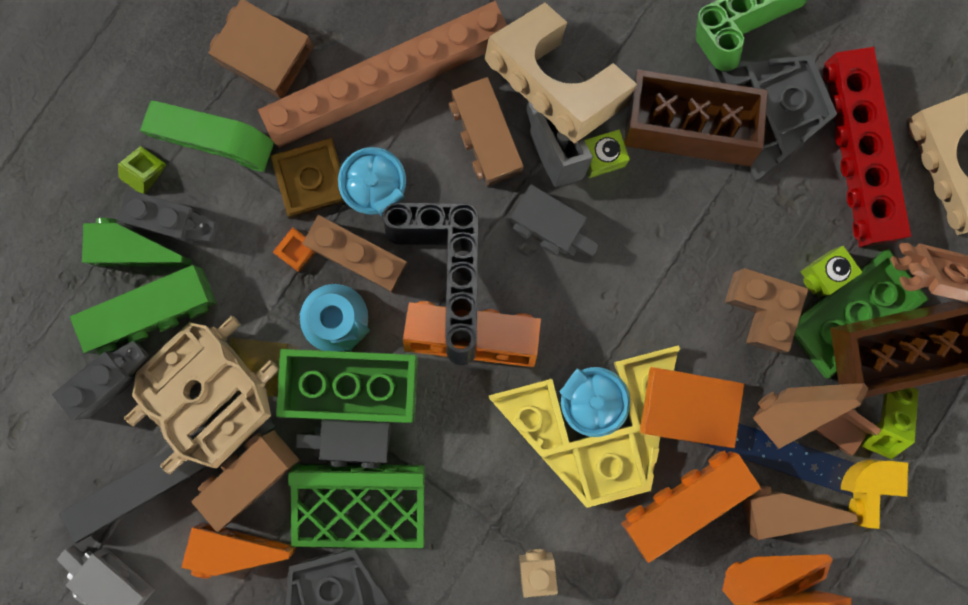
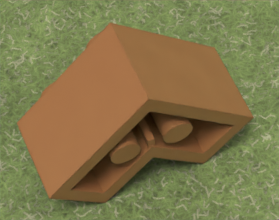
(775, 306)

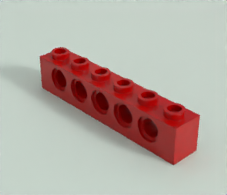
(874, 132)

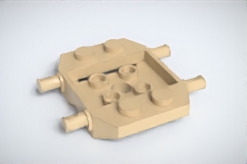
(205, 358)

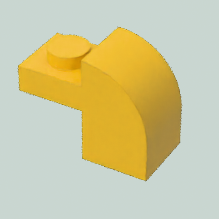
(868, 481)

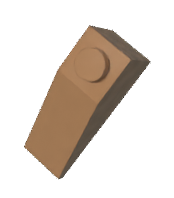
(804, 409)
(777, 513)

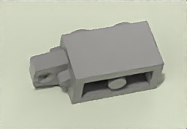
(102, 578)

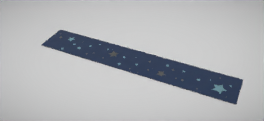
(790, 459)

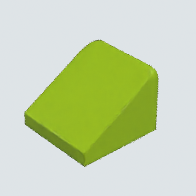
(140, 169)

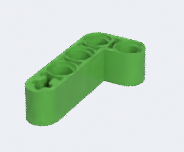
(725, 21)
(208, 134)

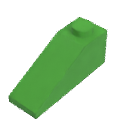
(115, 245)

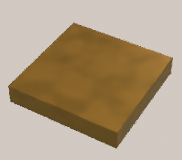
(308, 177)

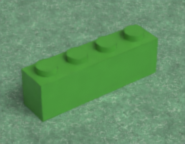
(144, 310)

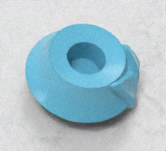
(372, 180)
(334, 318)
(595, 401)

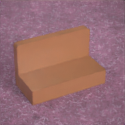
(847, 431)

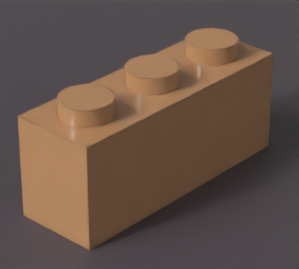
(485, 132)
(355, 254)
(244, 479)

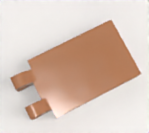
(935, 268)

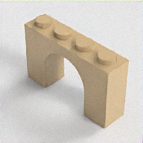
(571, 107)
(937, 136)

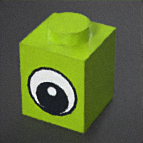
(607, 152)
(830, 272)

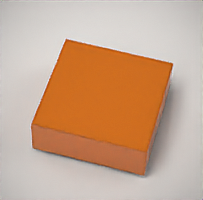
(293, 251)

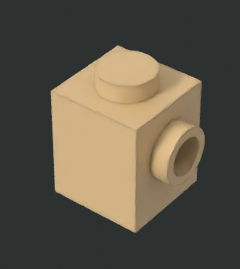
(538, 573)

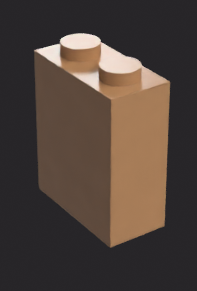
(261, 49)

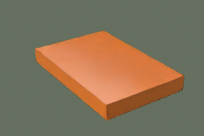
(691, 407)

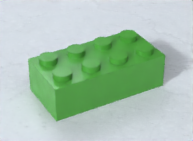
(347, 386)

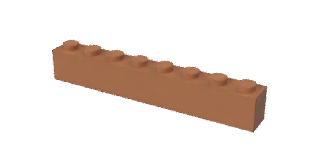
(381, 76)

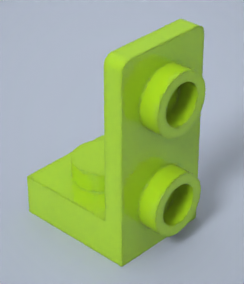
(896, 424)

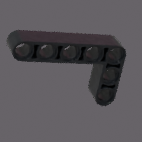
(458, 266)

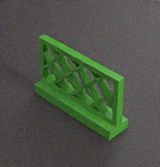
(365, 479)

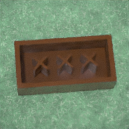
(696, 118)
(903, 348)

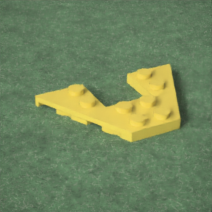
(592, 467)

